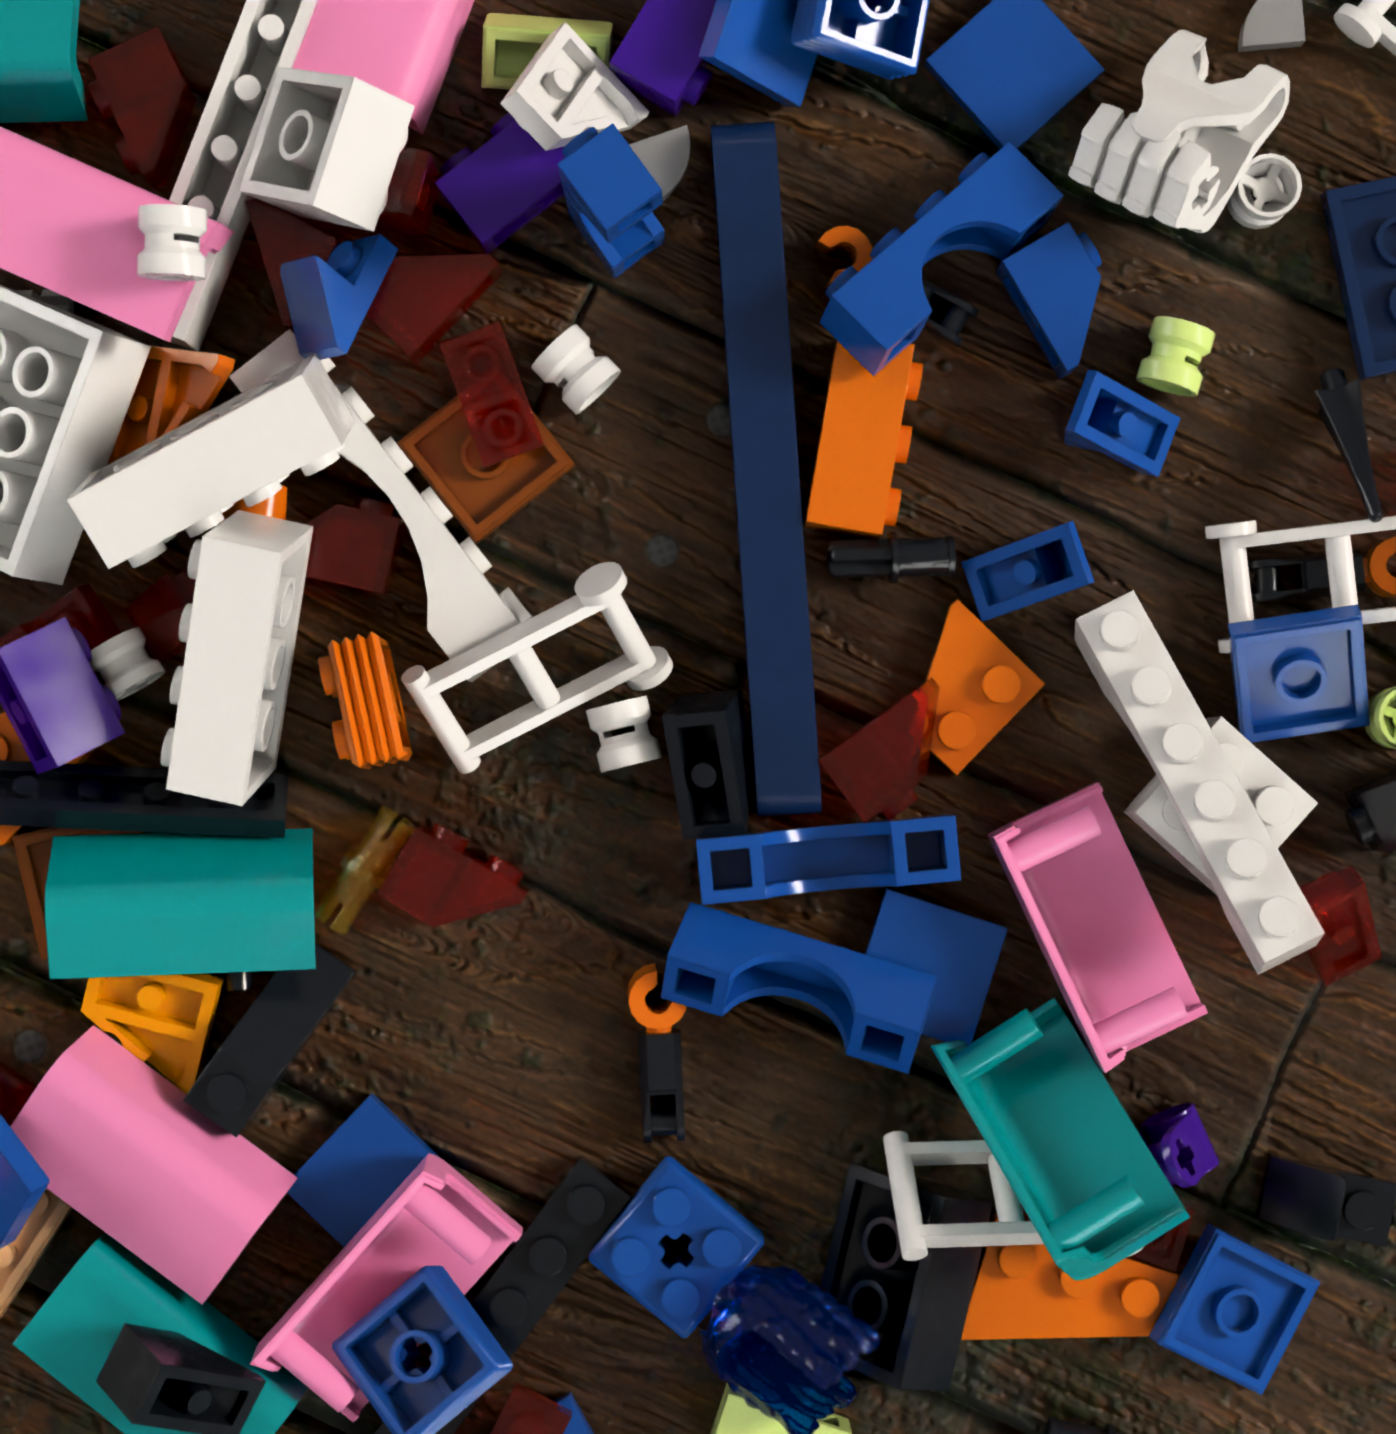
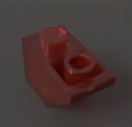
(149, 99)
(447, 884)

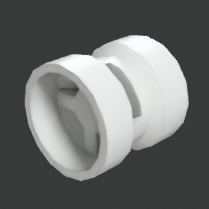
(1271, 180)
(171, 242)
(573, 367)
(625, 748)

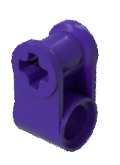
(1179, 1144)

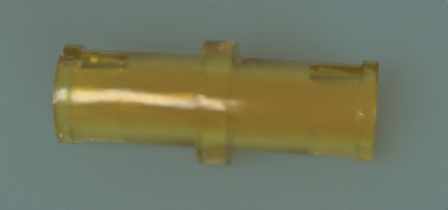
(363, 870)

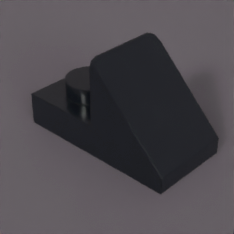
(1326, 1201)

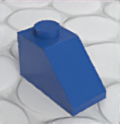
(1055, 292)

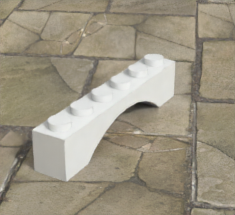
(460, 599)
(1202, 785)

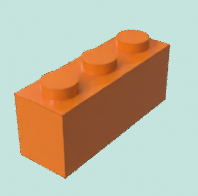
(861, 444)

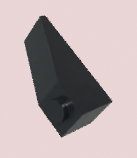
(267, 1042)

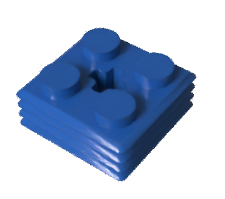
(870, 36)
(679, 1288)
(383, 1349)

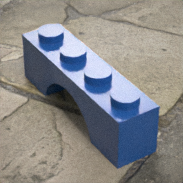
(611, 198)
(990, 212)
(828, 858)
(731, 959)

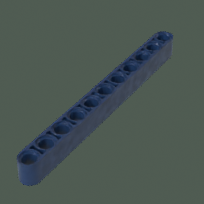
(766, 469)

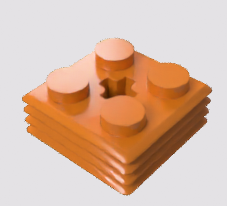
(369, 699)

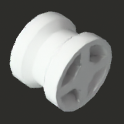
(126, 663)

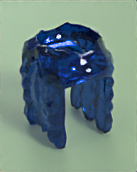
(785, 1346)

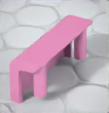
(387, 44)
(82, 238)
(1096, 924)
(148, 1163)
(425, 1222)

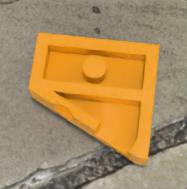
(158, 1018)

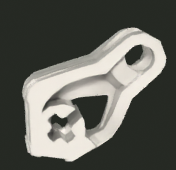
(1185, 141)

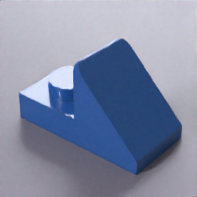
(334, 296)
(1121, 425)
(1028, 571)

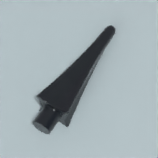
(1345, 422)

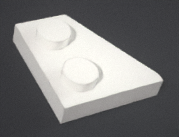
(569, 92)

